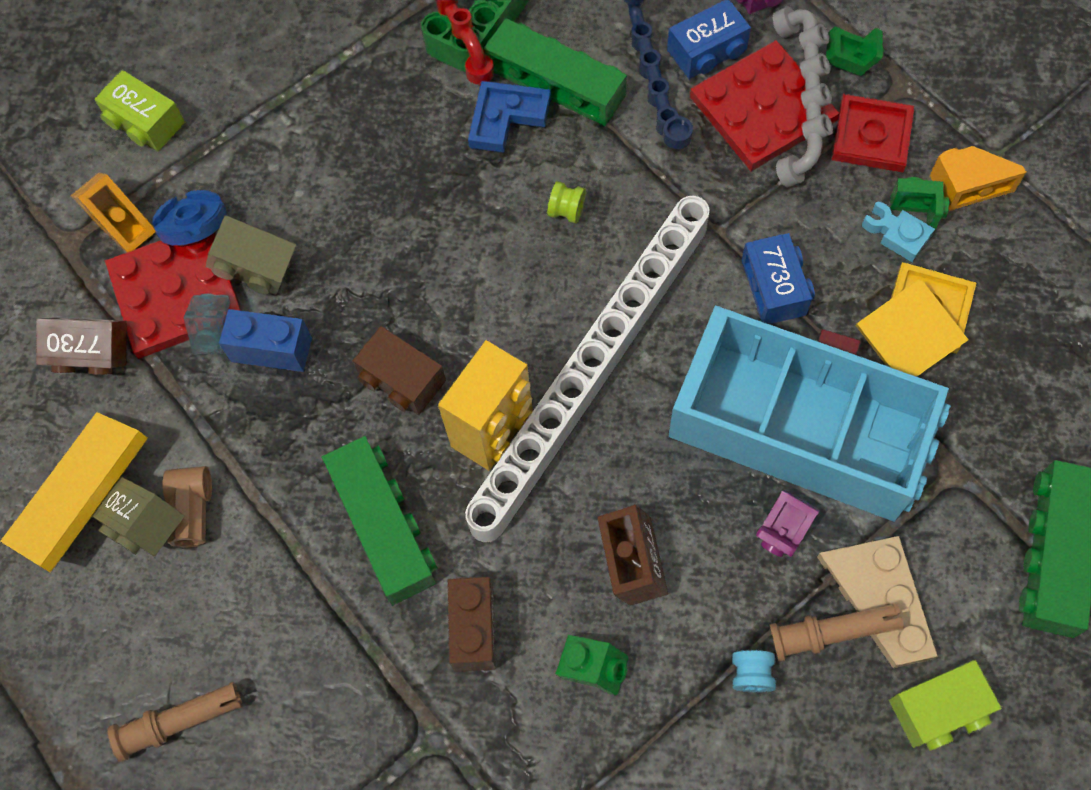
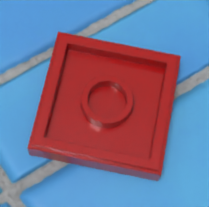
(873, 133)

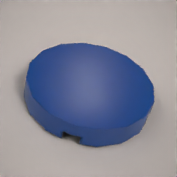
(189, 218)

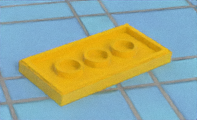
(74, 491)

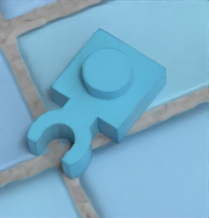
(902, 234)

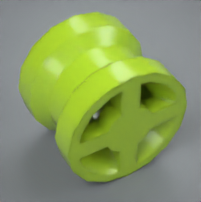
(566, 202)

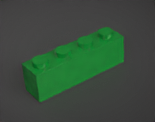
(546, 64)
(379, 520)
(1060, 554)

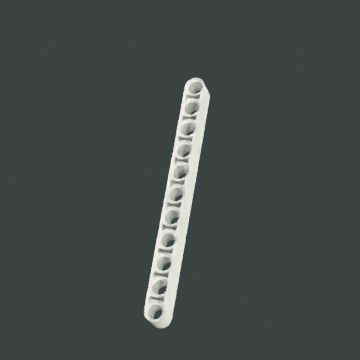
(587, 379)

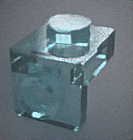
(205, 322)

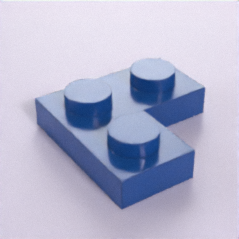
(505, 104)

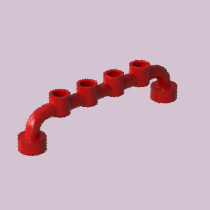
(478, 66)

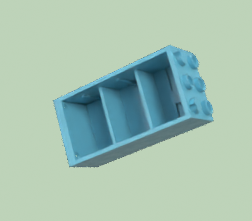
(810, 414)

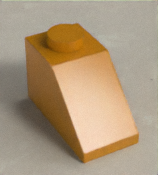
(975, 176)
(113, 212)

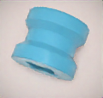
(754, 671)

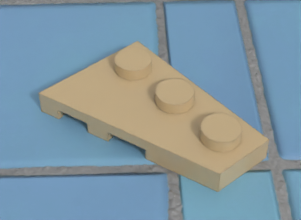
(876, 577)

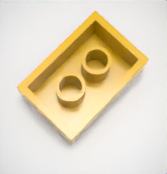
(487, 405)

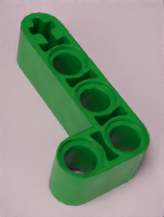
(486, 19)

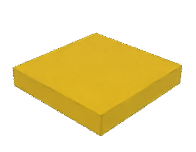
(951, 292)
(912, 330)

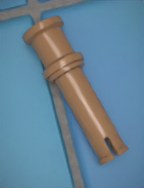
(814, 634)
(156, 727)

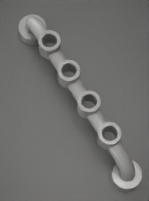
(787, 22)

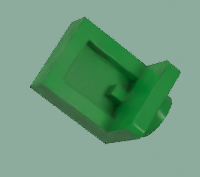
(854, 52)
(920, 196)
(593, 664)

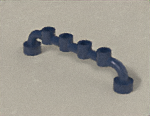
(675, 129)

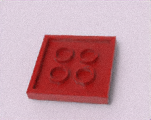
(758, 105)
(156, 288)

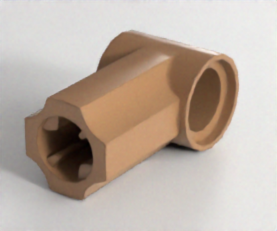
(188, 492)

